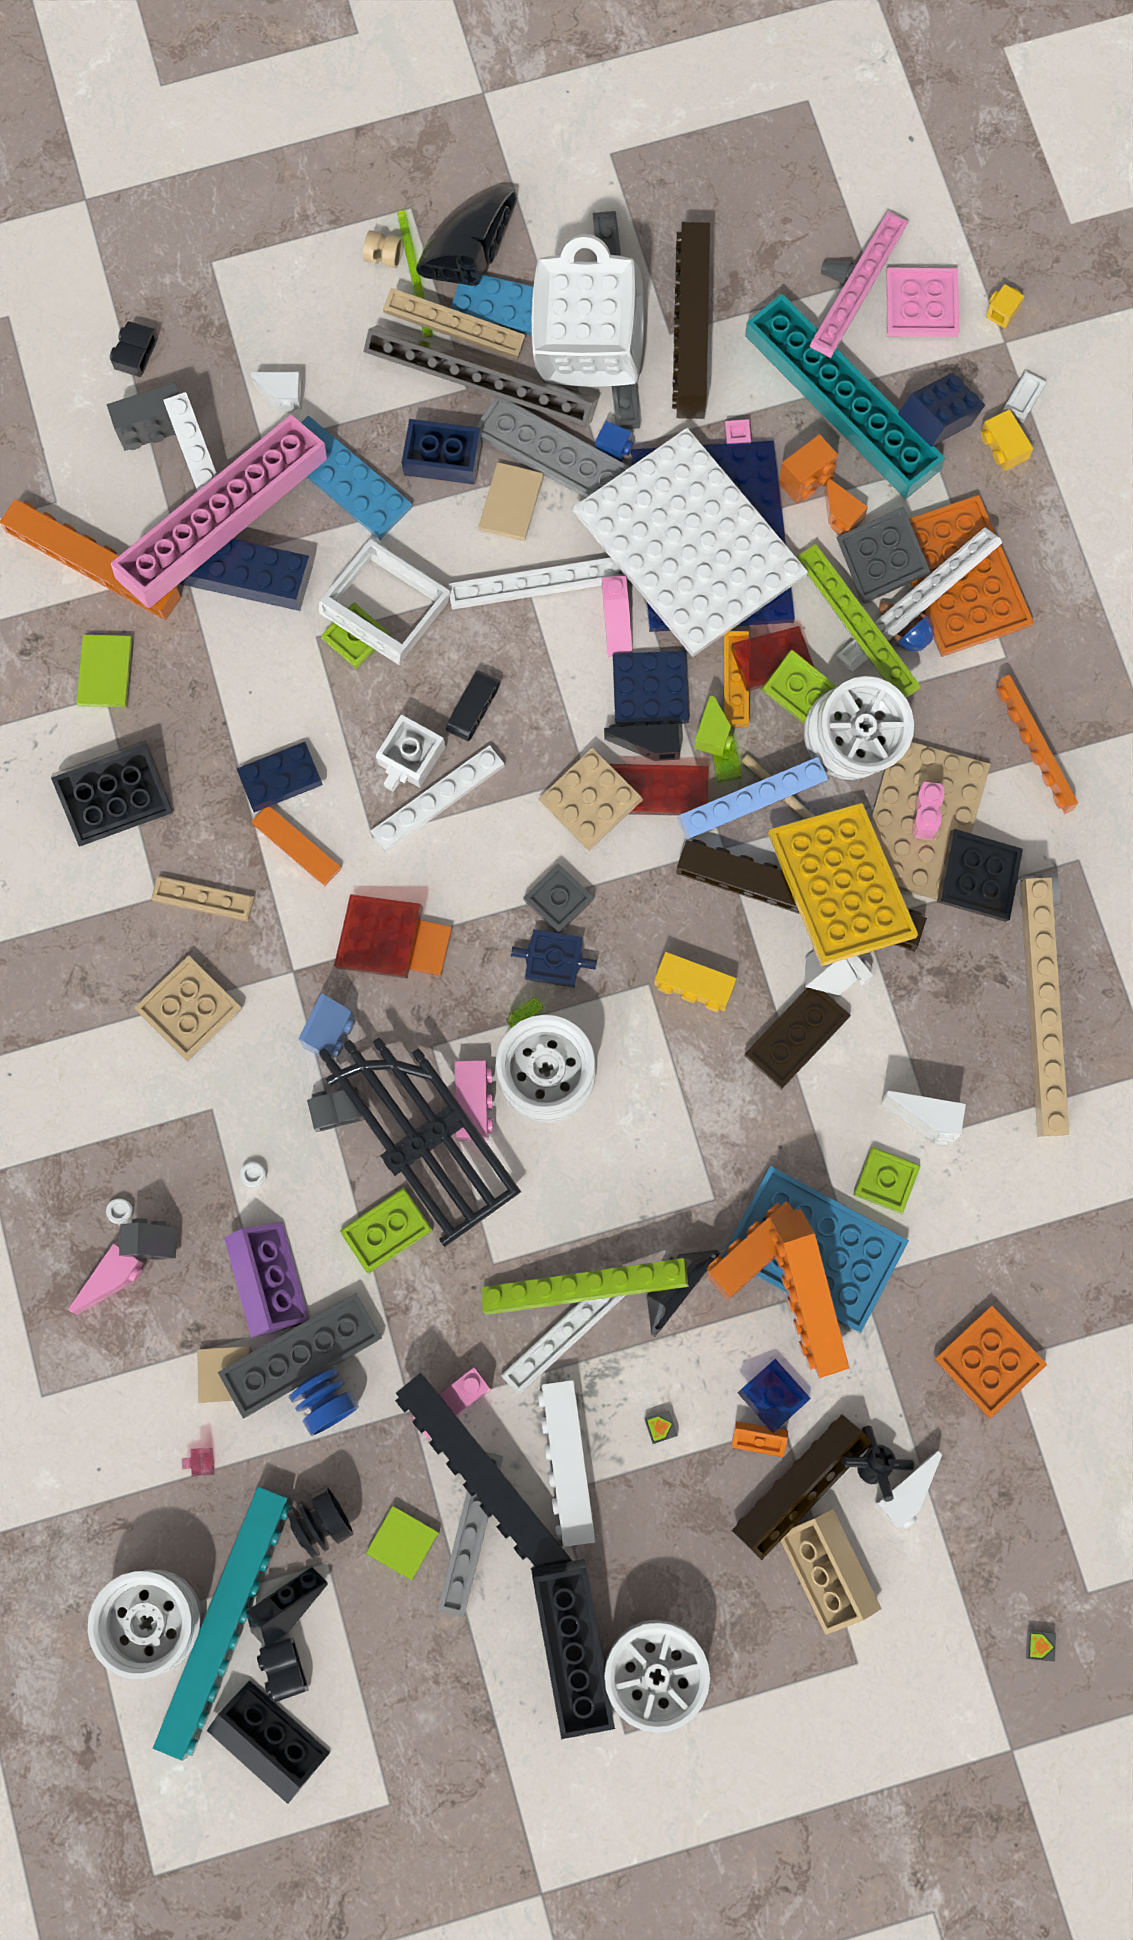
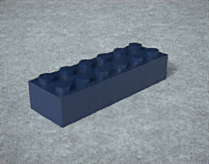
(255, 574)

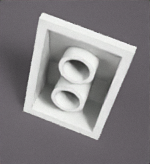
(929, 1116)

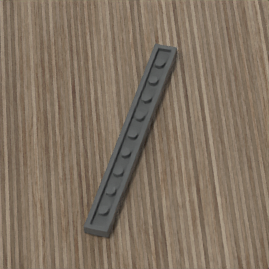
(624, 396)

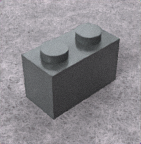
(147, 1240)

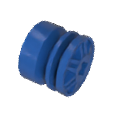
(323, 1401)

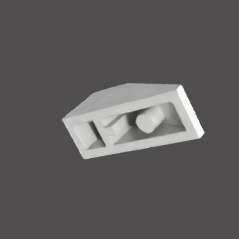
(910, 1493)

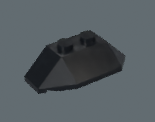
(664, 1303)

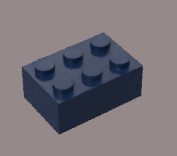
(941, 409)
(441, 451)

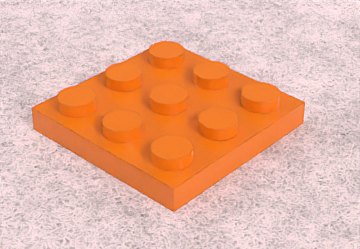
(990, 1362)

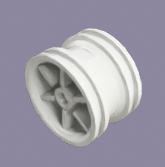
(895, 728)
(535, 1034)
(107, 1627)
(620, 1684)

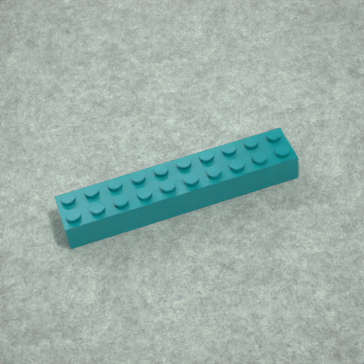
(844, 397)

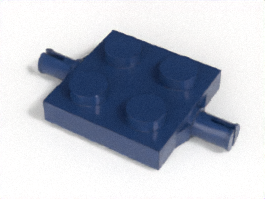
(553, 958)

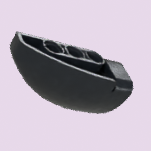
(468, 238)

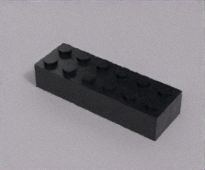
(572, 1648)

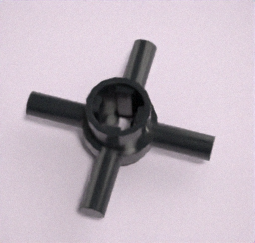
(877, 1464)

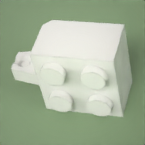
(409, 753)

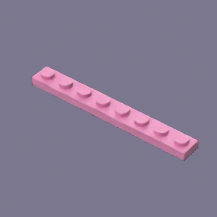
(858, 284)

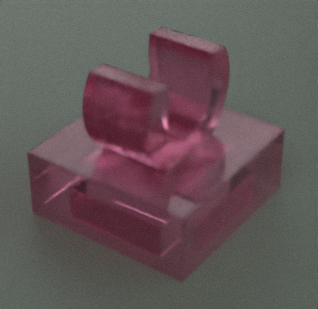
(200, 1463)

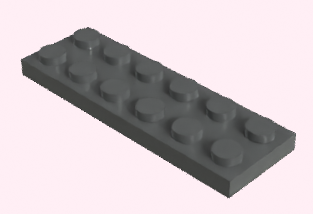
(299, 1355)

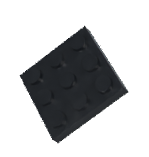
(980, 875)

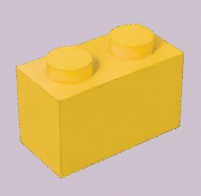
(1006, 440)

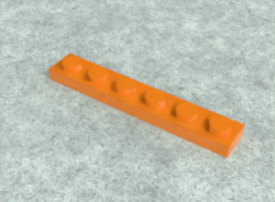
(1040, 752)

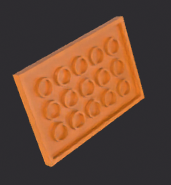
(983, 601)

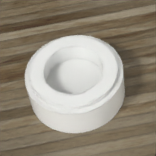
(252, 1175)
(119, 1211)

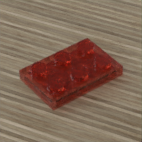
(761, 655)

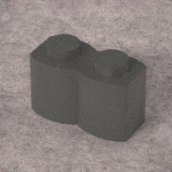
(332, 1110)

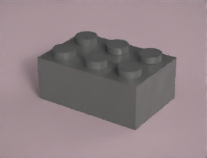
(143, 417)

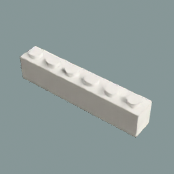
(568, 1464)

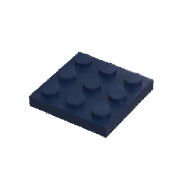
(650, 687)

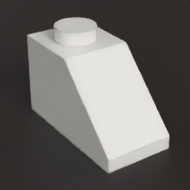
(279, 388)

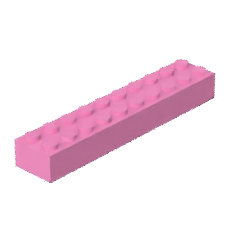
(219, 511)

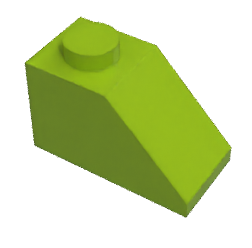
(714, 730)

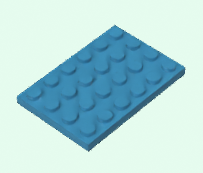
(853, 1249)

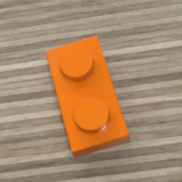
(759, 1439)

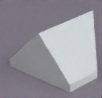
(830, 978)

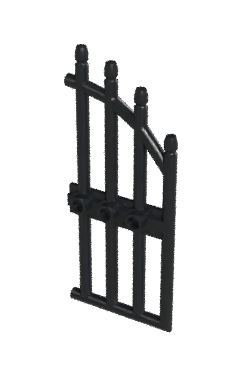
(425, 1138)

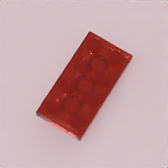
(666, 787)

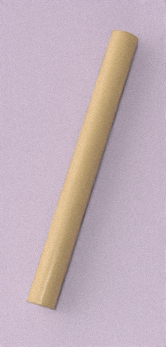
(763, 774)

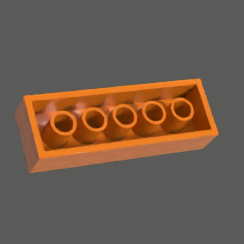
(808, 1293)

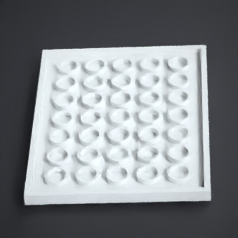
(690, 542)

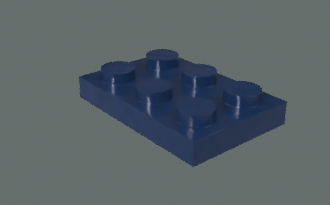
(279, 777)

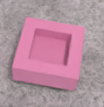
(737, 431)

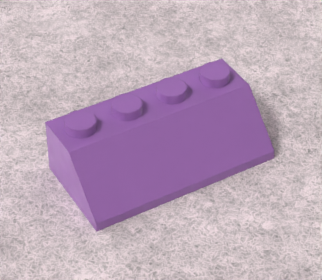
(266, 1279)

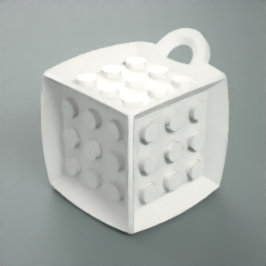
(587, 317)

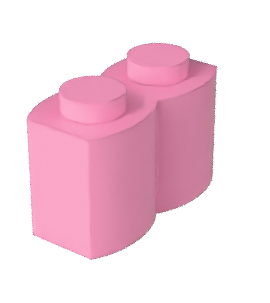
(928, 811)

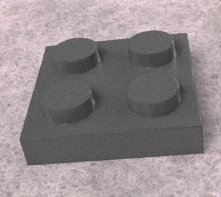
(558, 898)

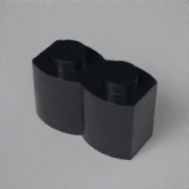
(133, 348)
(282, 1669)

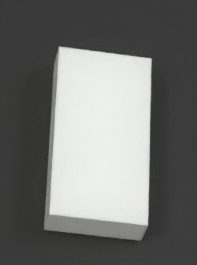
(1024, 396)

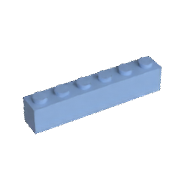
(752, 798)

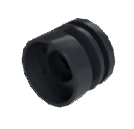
(319, 1522)

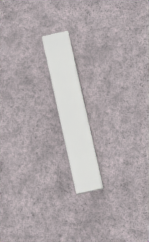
(557, 1342)

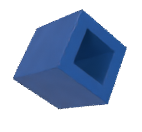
(614, 441)

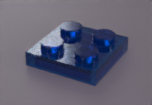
(774, 1395)

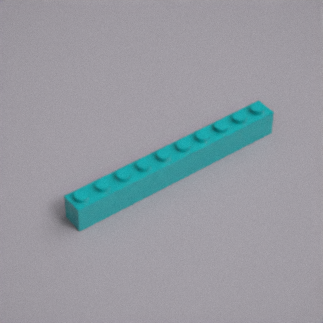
(221, 1625)

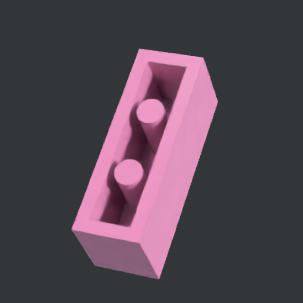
(472, 1095)

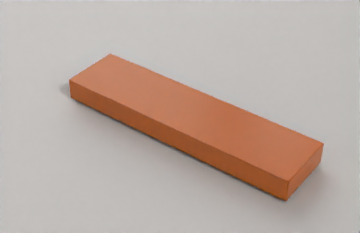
(296, 845)

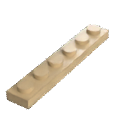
(454, 323)

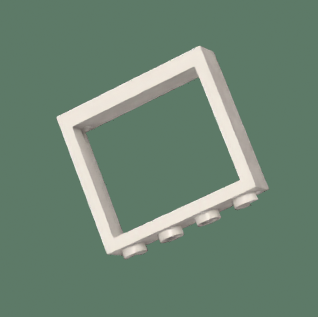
(364, 630)

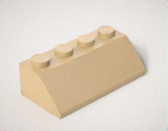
(830, 1572)

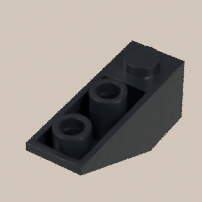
(651, 741)
(282, 1609)

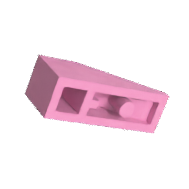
(616, 615)
(108, 1278)
(464, 1392)

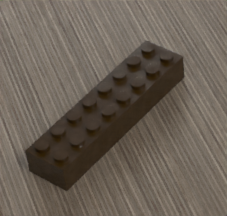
(691, 320)

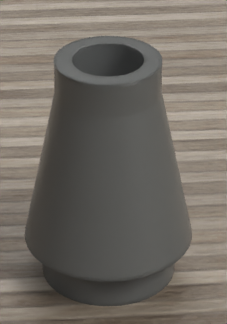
(837, 270)

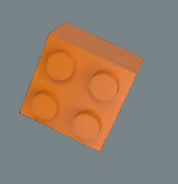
(808, 469)

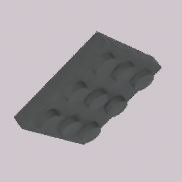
(883, 555)

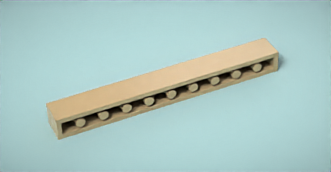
(1044, 1007)

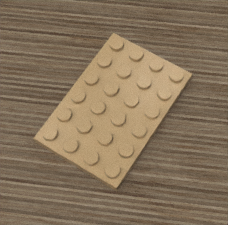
(915, 861)

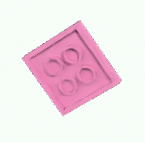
(922, 302)

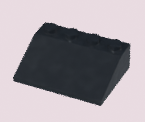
(111, 793)

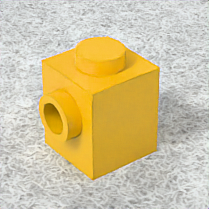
(1004, 305)

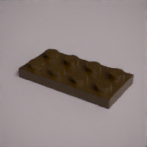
(797, 1036)

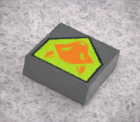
(660, 1427)
(1041, 1646)

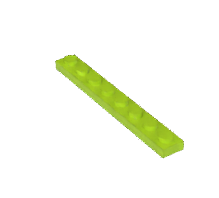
(857, 621)
(585, 1286)

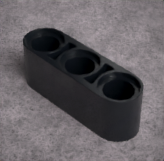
(473, 705)

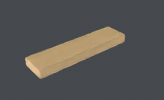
(202, 898)

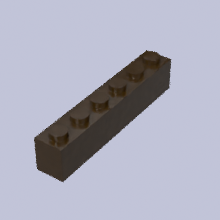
(800, 1487)

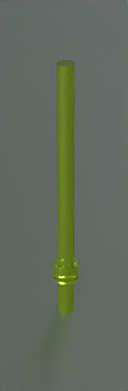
(412, 262)

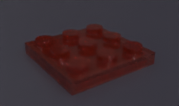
(378, 936)

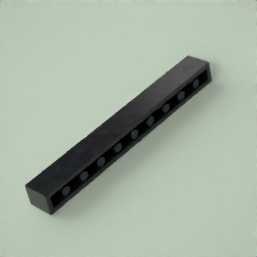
(480, 1473)

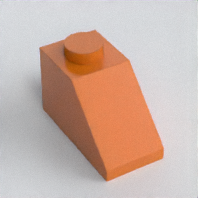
(843, 509)

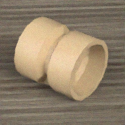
(383, 249)

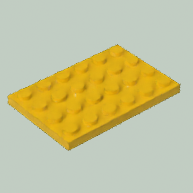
(842, 884)

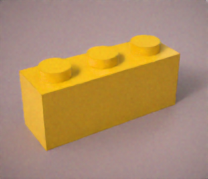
(694, 982)

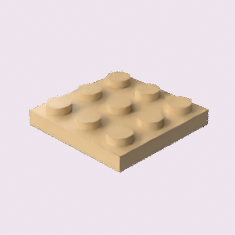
(590, 799)
(188, 1008)

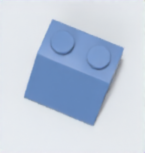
(327, 1027)

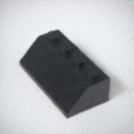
(268, 1741)

